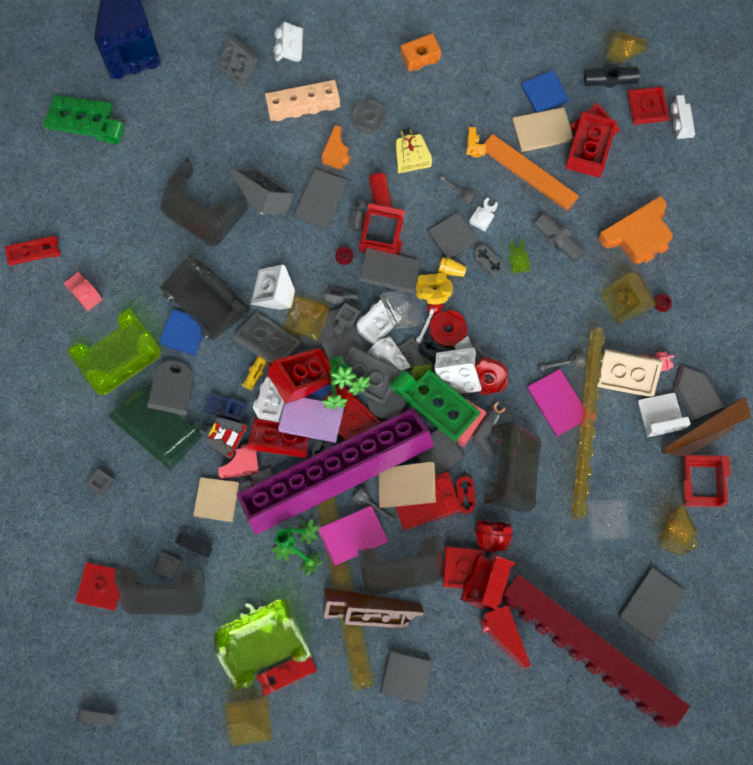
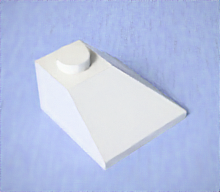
(273, 288)

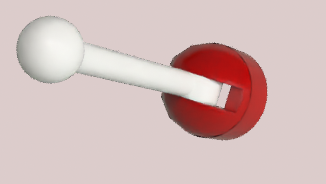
(432, 309)

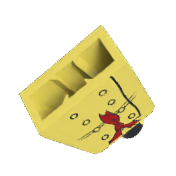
(411, 152)

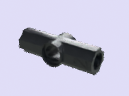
(601, 77)

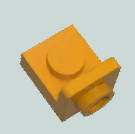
(473, 146)

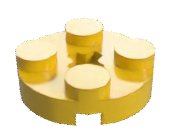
(425, 287)

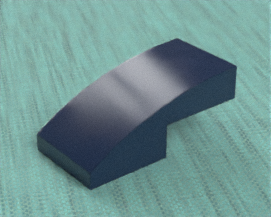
(225, 407)

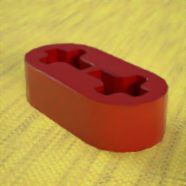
(470, 494)

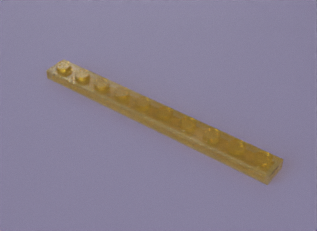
(587, 431)
(352, 634)

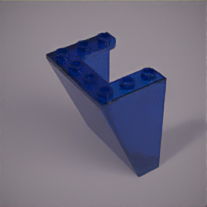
(125, 38)

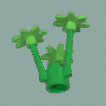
(343, 374)
(286, 545)

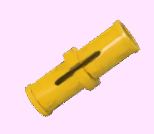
(254, 373)

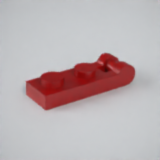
(32, 250)
(286, 674)

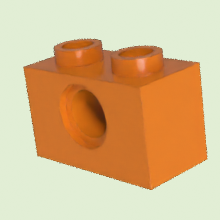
(426, 45)

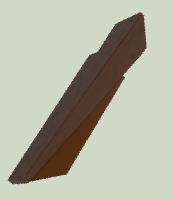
(710, 430)
(369, 609)

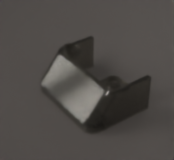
(206, 225)

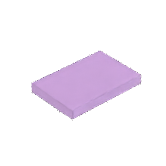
(311, 420)

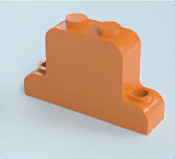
(640, 233)

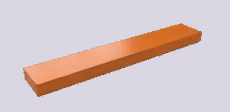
(530, 172)

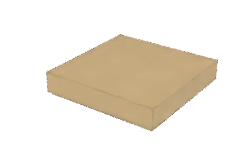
(216, 499)

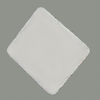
(465, 343)

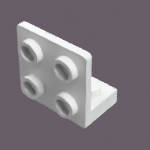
(458, 370)
(662, 415)

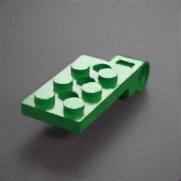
(103, 130)
(407, 389)

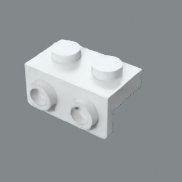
(288, 42)
(682, 118)
(375, 323)
(387, 351)
(269, 403)

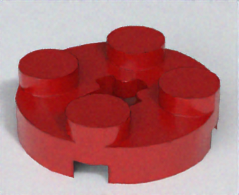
(445, 319)
(494, 368)

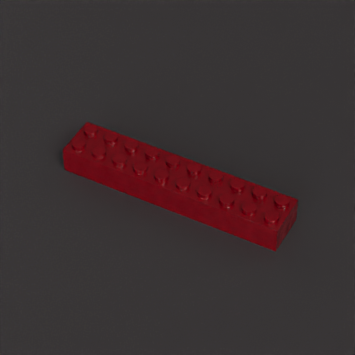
(595, 652)

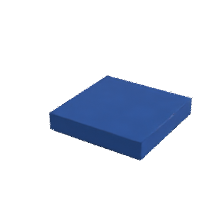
(545, 92)
(181, 333)

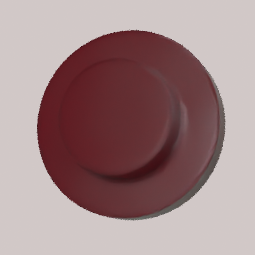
(344, 256)
(663, 302)

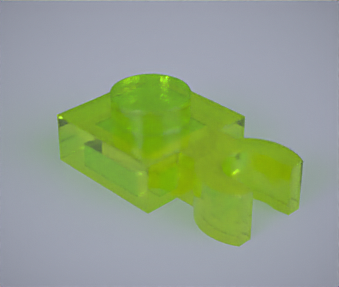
(519, 261)
(418, 372)

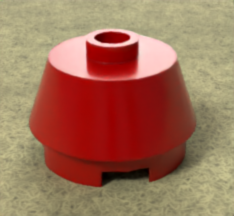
(493, 536)

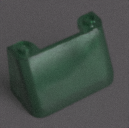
(157, 431)

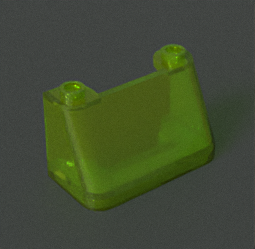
(117, 355)
(260, 642)

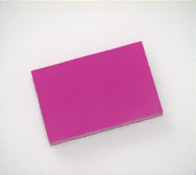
(557, 402)
(352, 534)

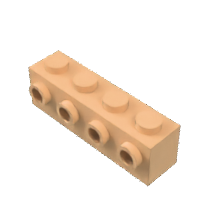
(303, 100)

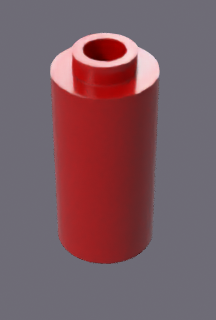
(380, 190)

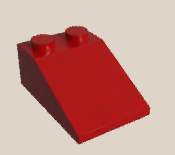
(591, 145)
(300, 374)
(445, 505)
(503, 632)

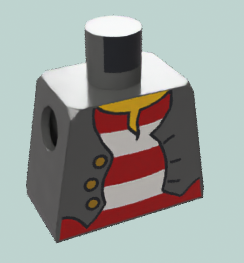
(225, 436)

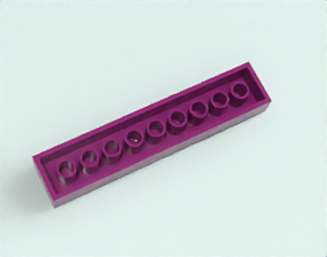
(334, 470)

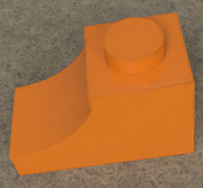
(335, 152)

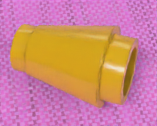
(451, 267)

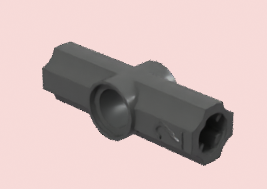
(559, 237)

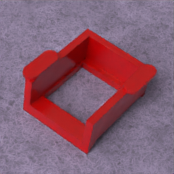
(388, 212)
(722, 469)
(487, 582)

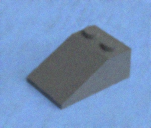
(263, 192)

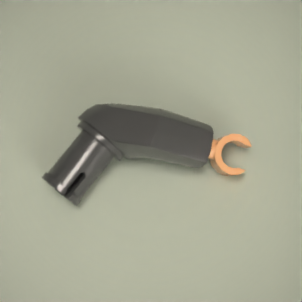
(483, 431)

